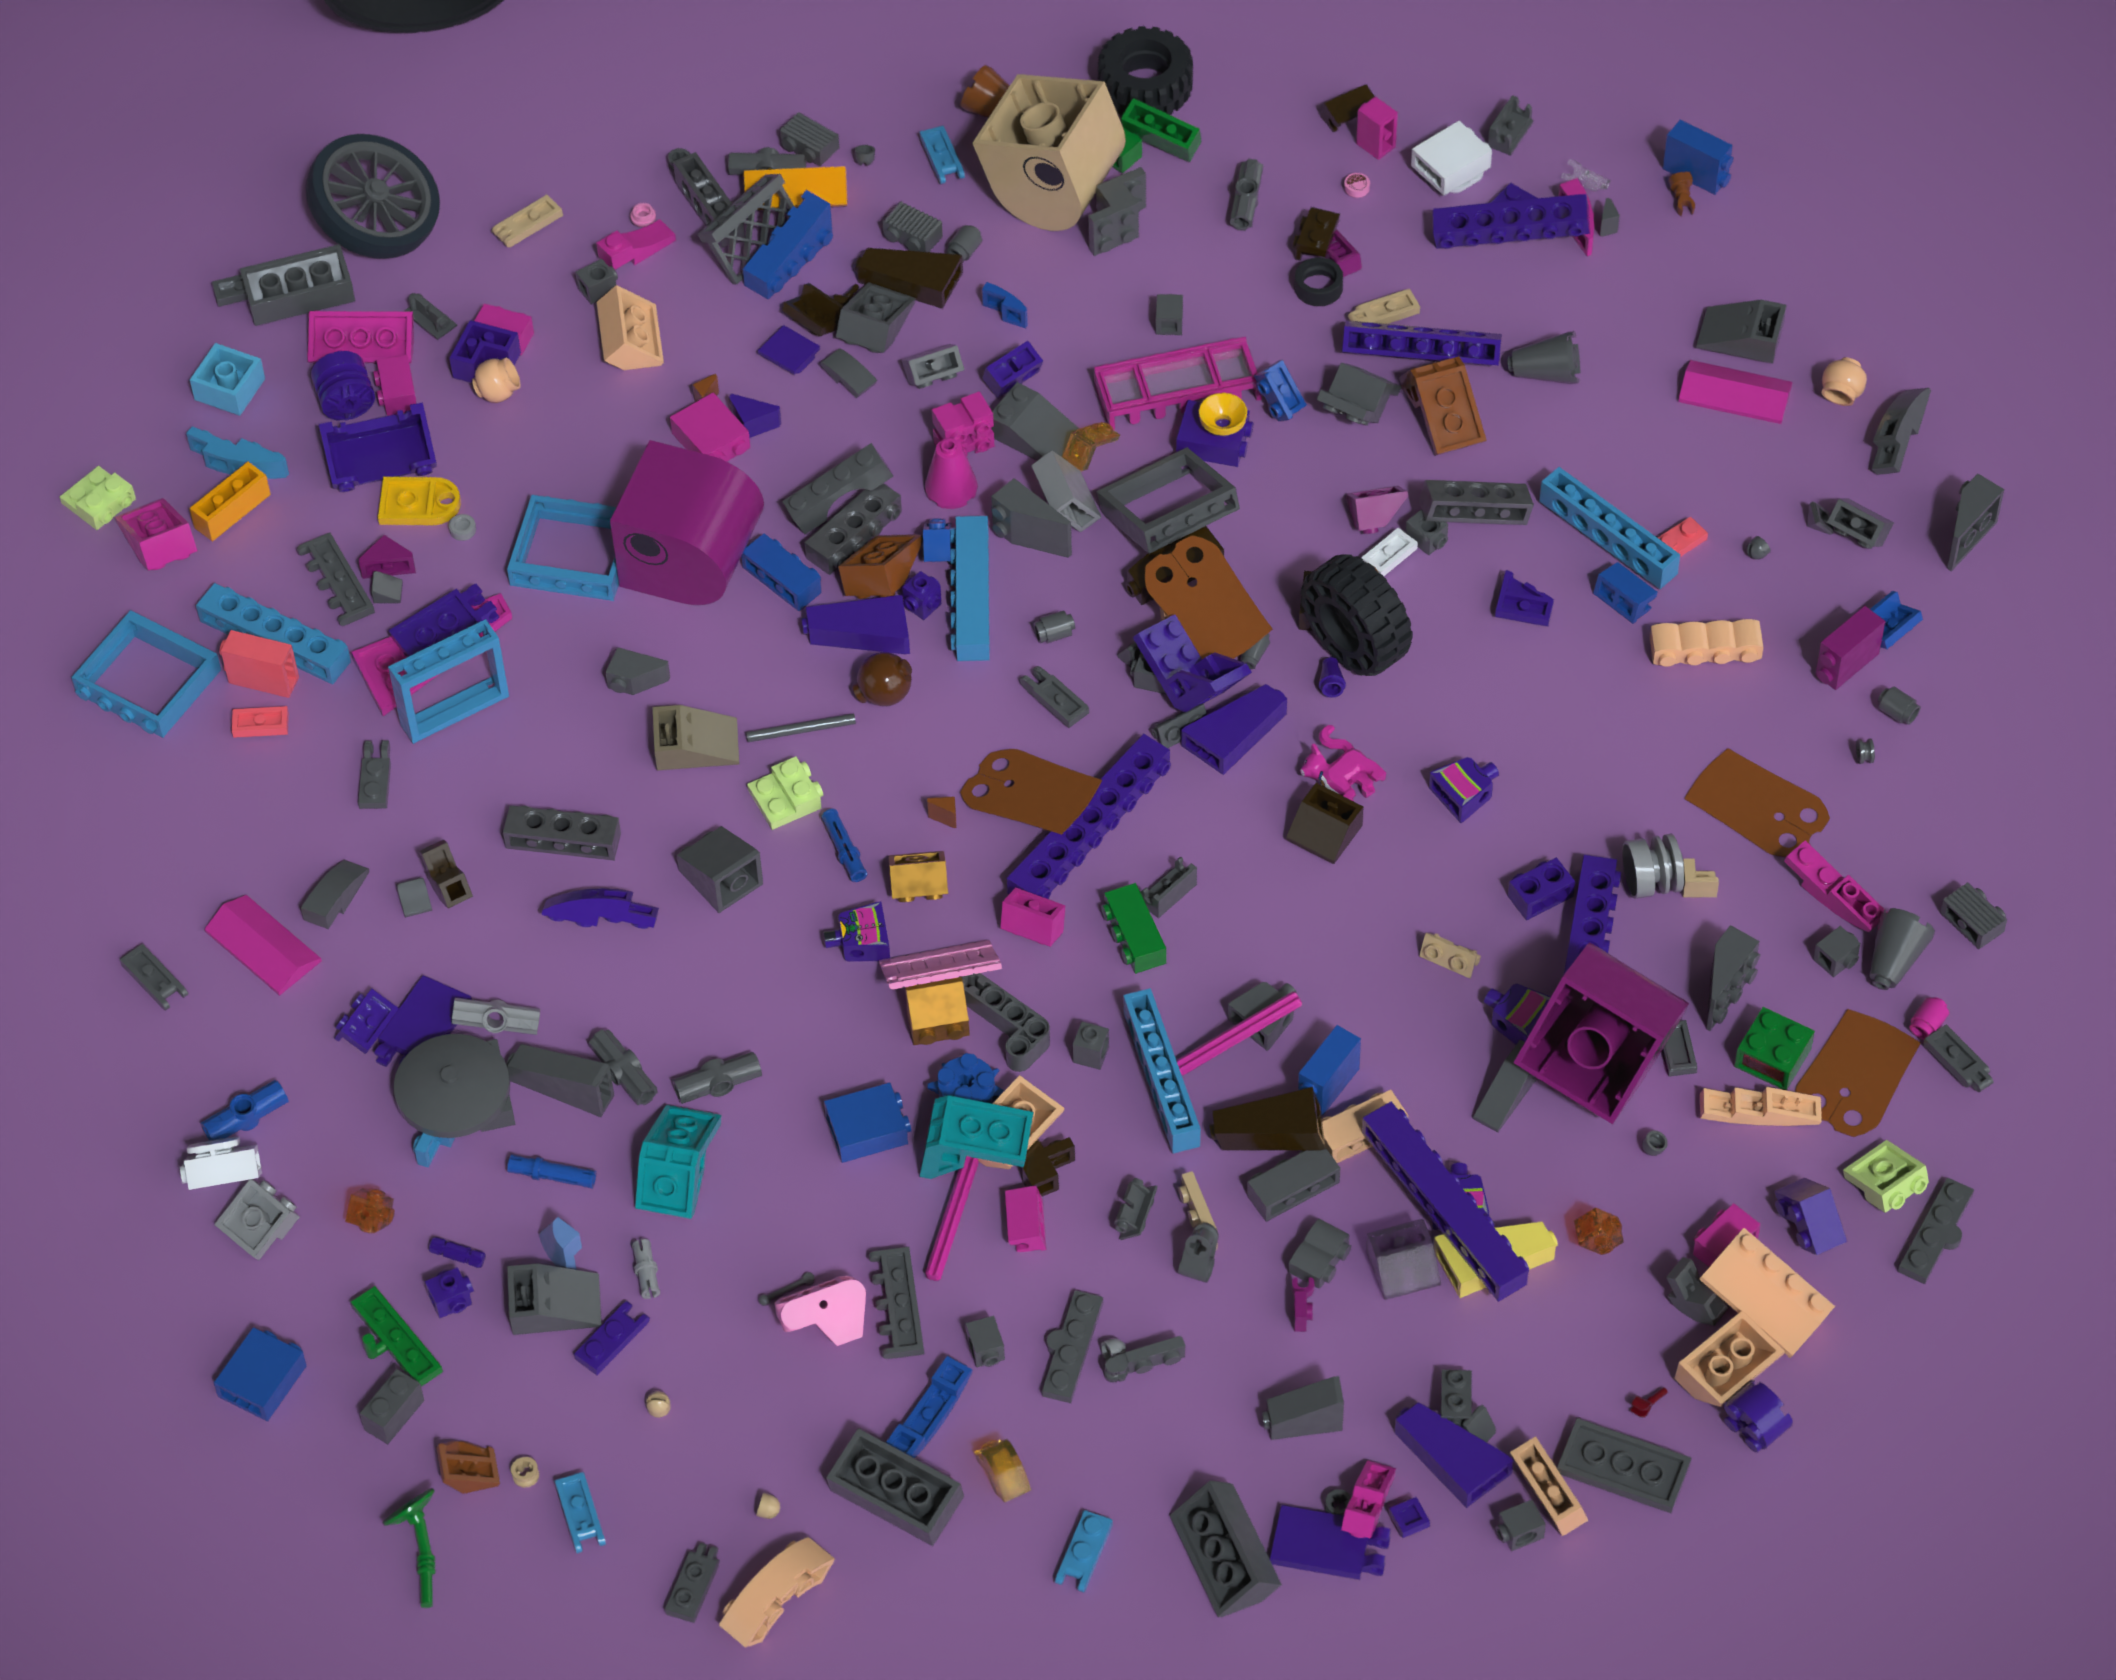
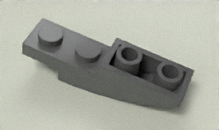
(1894, 431)

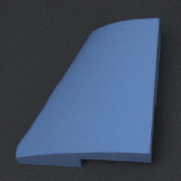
(561, 1243)

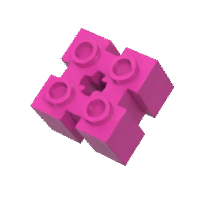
(966, 422)

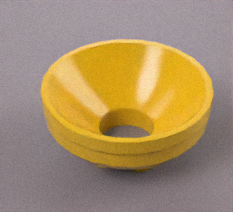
(1223, 407)

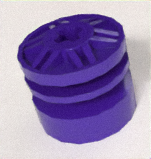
(342, 385)

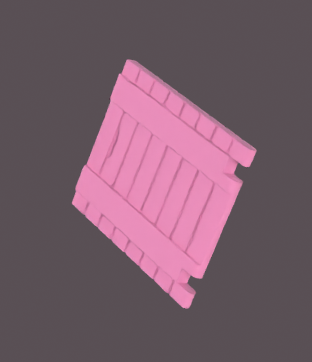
(940, 964)

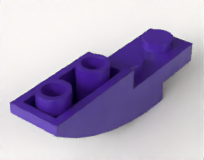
(589, 905)

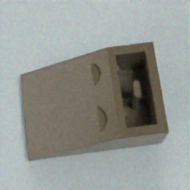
(693, 738)

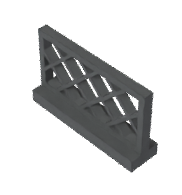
(736, 214)

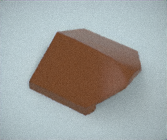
(467, 1466)

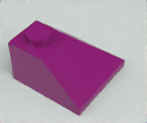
(1375, 507)

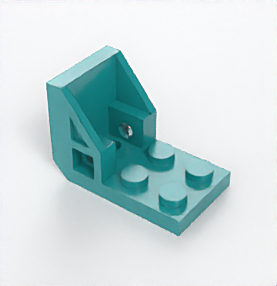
(974, 1130)
(674, 1161)

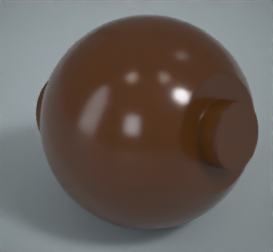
(883, 679)

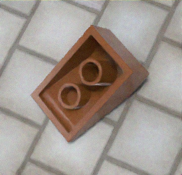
(880, 566)

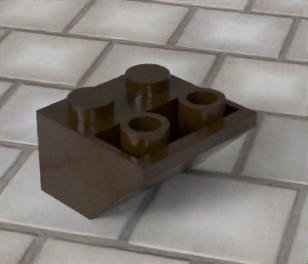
(1325, 823)

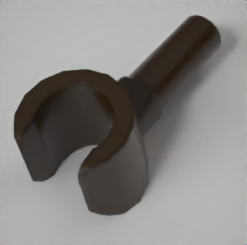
(844, 299)

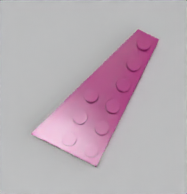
(375, 658)

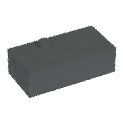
(895, 1487)

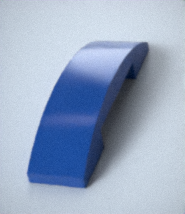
(932, 1408)

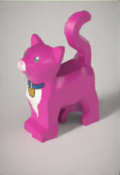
(1345, 771)

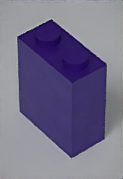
(1209, 446)

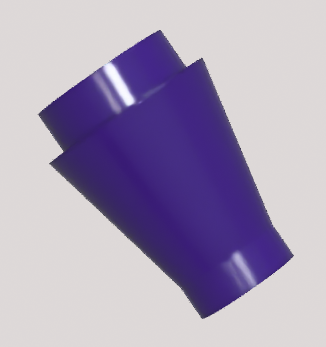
(1331, 679)

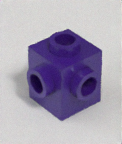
(922, 595)
(449, 1292)

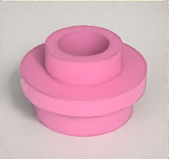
(643, 215)

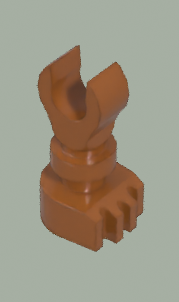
(1680, 185)

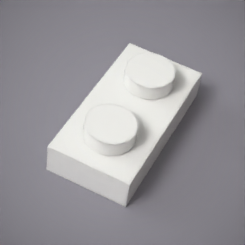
(1391, 551)

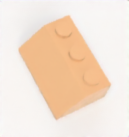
(629, 330)
(1027, 1097)
(1727, 1361)

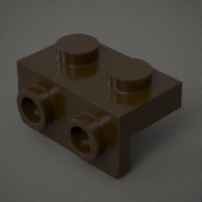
(1316, 232)
(814, 310)

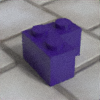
(480, 344)
(1814, 1213)

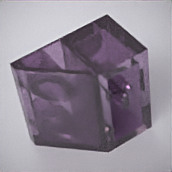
(1403, 1259)

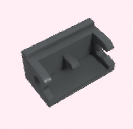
(1510, 126)
(1170, 888)

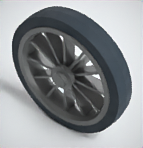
(372, 196)

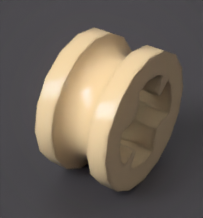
(530, 1477)

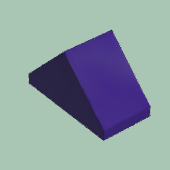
(755, 415)

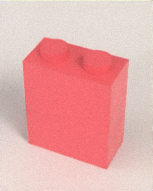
(259, 663)

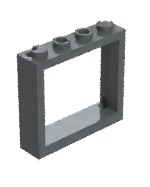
(1178, 522)

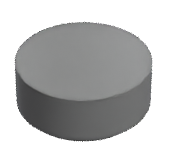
(462, 527)

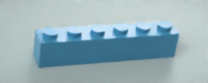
(972, 588)

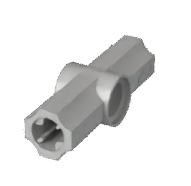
(477, 1013)

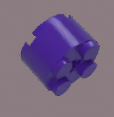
(1757, 1415)

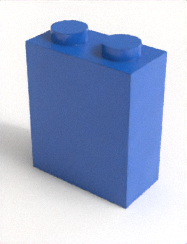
(1700, 154)
(1331, 1066)
(867, 1122)
(260, 1373)

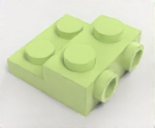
(98, 497)
(786, 793)
(1887, 1176)

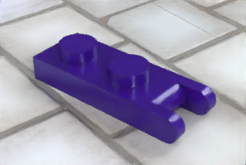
(610, 1339)

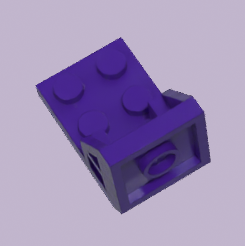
(1181, 670)

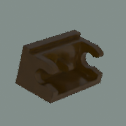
(1345, 107)

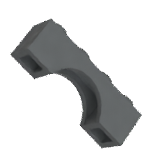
(860, 471)

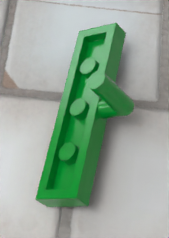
(394, 1337)

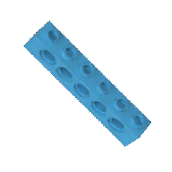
(1609, 528)
(311, 648)
(1161, 1071)

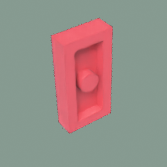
(1685, 536)
(260, 721)

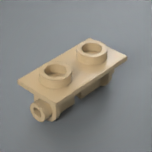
(1449, 955)

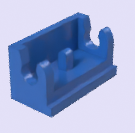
(1624, 592)

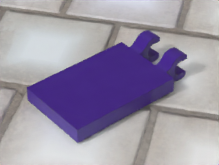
(442, 620)
(421, 1017)
(1317, 1544)

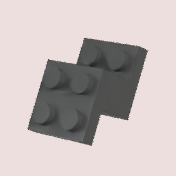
(1117, 211)
(1358, 394)

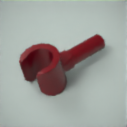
(1642, 1407)

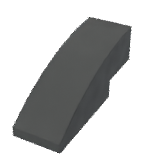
(333, 893)

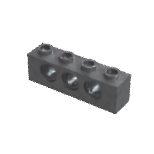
(702, 191)
(1476, 502)
(853, 527)
(549, 838)

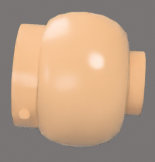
(496, 380)
(1843, 381)

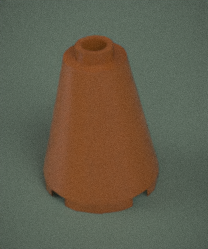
(985, 92)

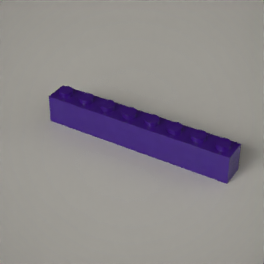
(1445, 1201)

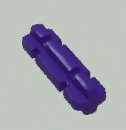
(457, 1252)

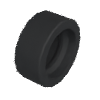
(1323, 267)

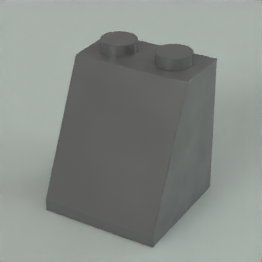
(721, 868)

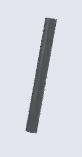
(798, 728)

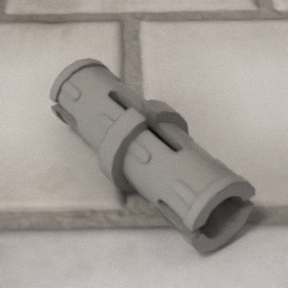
(646, 1269)

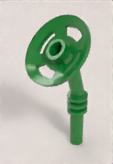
(414, 1515)

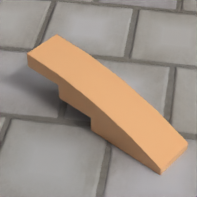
(1768, 1107)

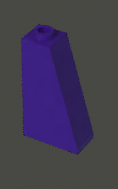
(860, 625)
(1235, 728)
(1452, 1454)

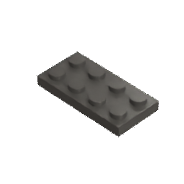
(1624, 1465)

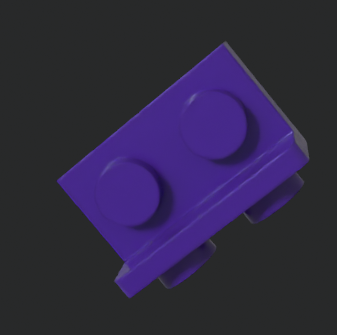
(367, 1021)

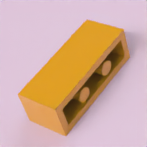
(230, 501)

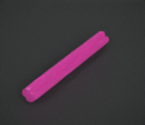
(1239, 1032)
(951, 1219)

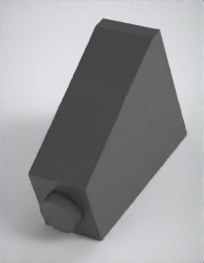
(1306, 1410)

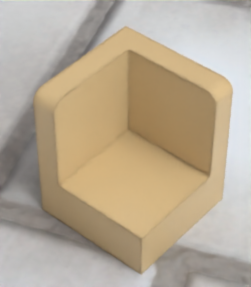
(1698, 882)

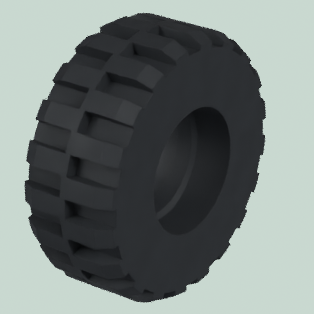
(1356, 615)

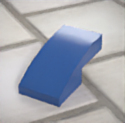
(1001, 300)

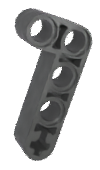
(981, 993)

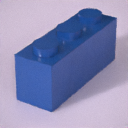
(781, 572)

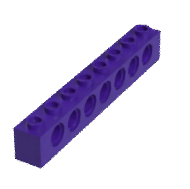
(1127, 771)

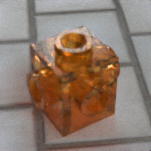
(370, 1210)
(1599, 1231)

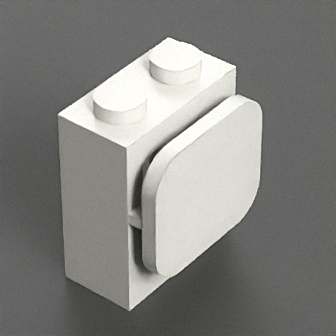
(1452, 159)
(220, 1163)

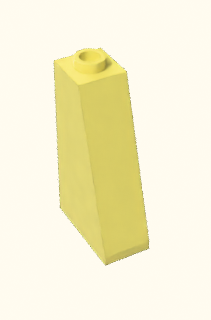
(1527, 1240)

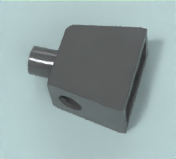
(1256, 1000)

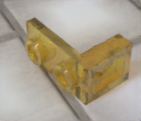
(1084, 442)

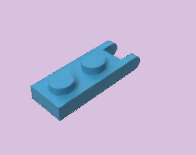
(941, 153)
(579, 1510)
(1085, 1549)

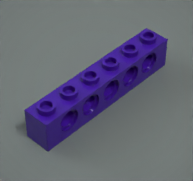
(1511, 221)
(1421, 342)
(1595, 873)

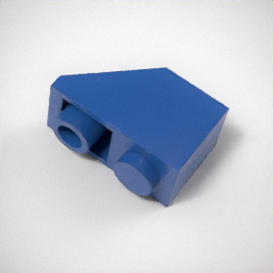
(937, 540)

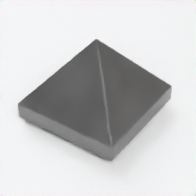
(1818, 519)

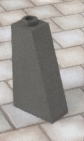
(563, 1077)

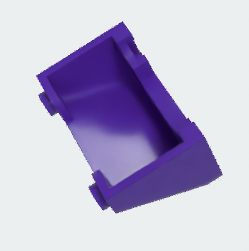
(378, 448)

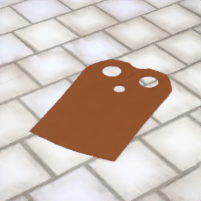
(1215, 611)
(1041, 792)
(1750, 796)
(1868, 1061)

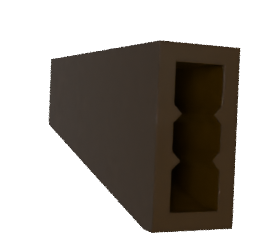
(918, 274)
(1136, 574)
(1271, 1124)

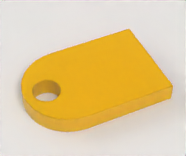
(417, 501)

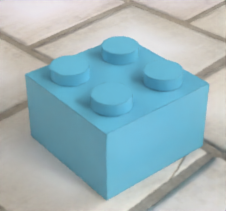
(227, 379)

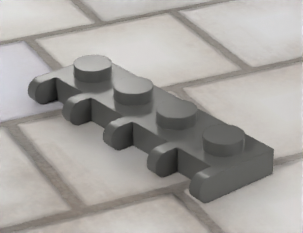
(338, 577)
(900, 1302)

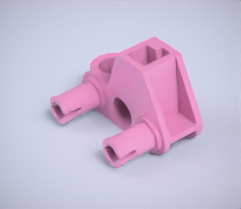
(840, 1318)

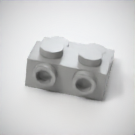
(257, 1218)

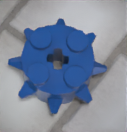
(968, 1079)

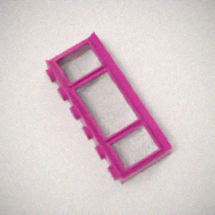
(1174, 379)

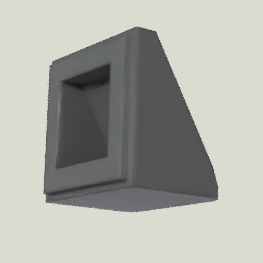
(1610, 219)
(386, 588)
(1129, 654)
(414, 897)
(1480, 1424)

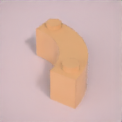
(788, 1574)

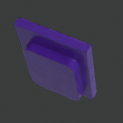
(789, 350)

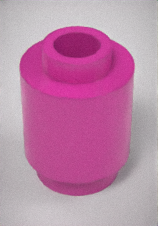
(1929, 1017)

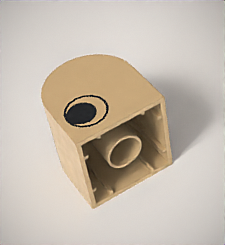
(1050, 148)

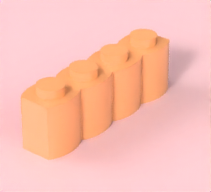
(1704, 642)

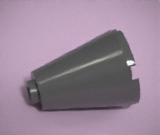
(1548, 359)
(1897, 946)

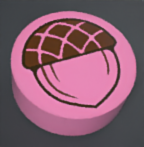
(1357, 185)

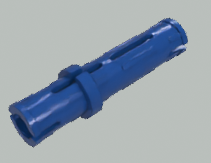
(855, 867)
(542, 1169)

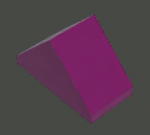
(388, 558)

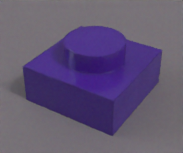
(1409, 1517)

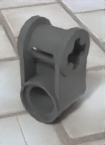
(1199, 1253)

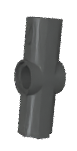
(765, 159)
(1246, 194)
(624, 1067)
(717, 1077)

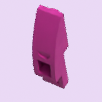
(1834, 891)

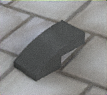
(849, 371)

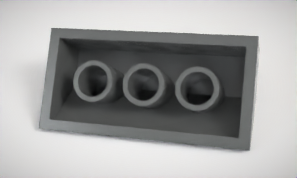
(297, 284)
(1225, 1548)

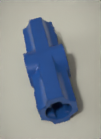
(257, 1104)

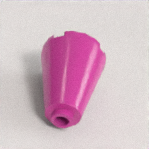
(950, 476)

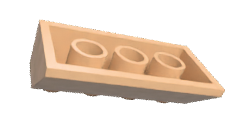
(1768, 1291)

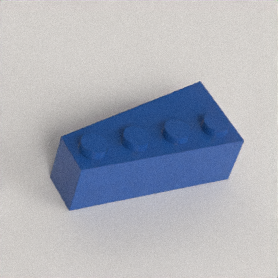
(790, 246)

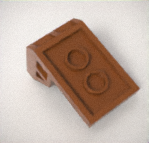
(1446, 404)

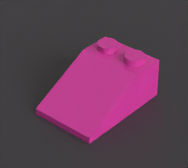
(157, 534)

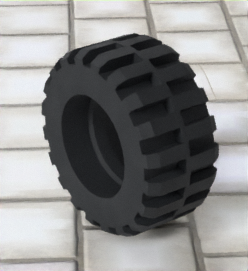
(1147, 50)

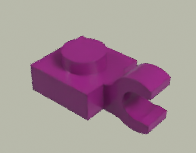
(1302, 1309)

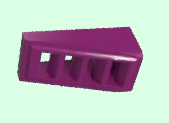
(1344, 254)

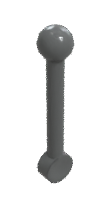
(808, 1279)

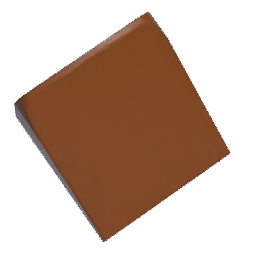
(705, 387)
(942, 810)

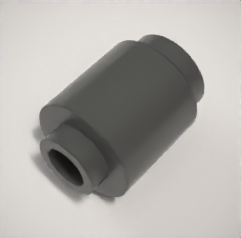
(965, 242)
(1054, 627)
(1899, 705)

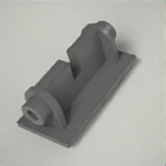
(429, 316)
(1171, 730)
(1132, 1219)
(1456, 1395)

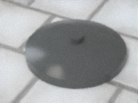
(452, 1085)

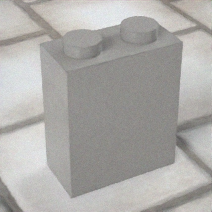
(1066, 490)

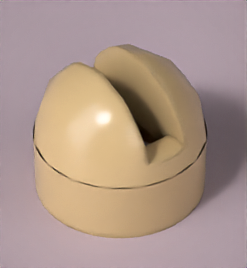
(657, 1407)
(768, 1507)

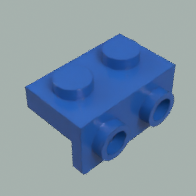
(1279, 391)
(1898, 618)

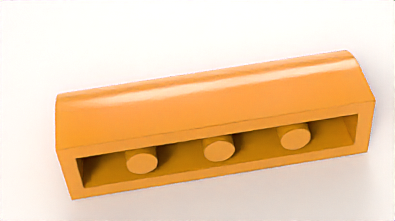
(825, 182)

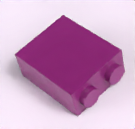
(1850, 648)

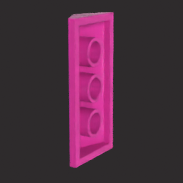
(367, 333)
(1735, 391)
(261, 943)

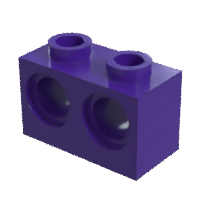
(1012, 368)
(1543, 892)

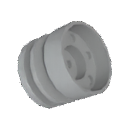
(1659, 865)

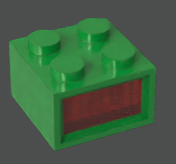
(1774, 1048)

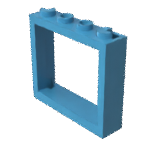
(557, 579)
(162, 638)
(438, 659)

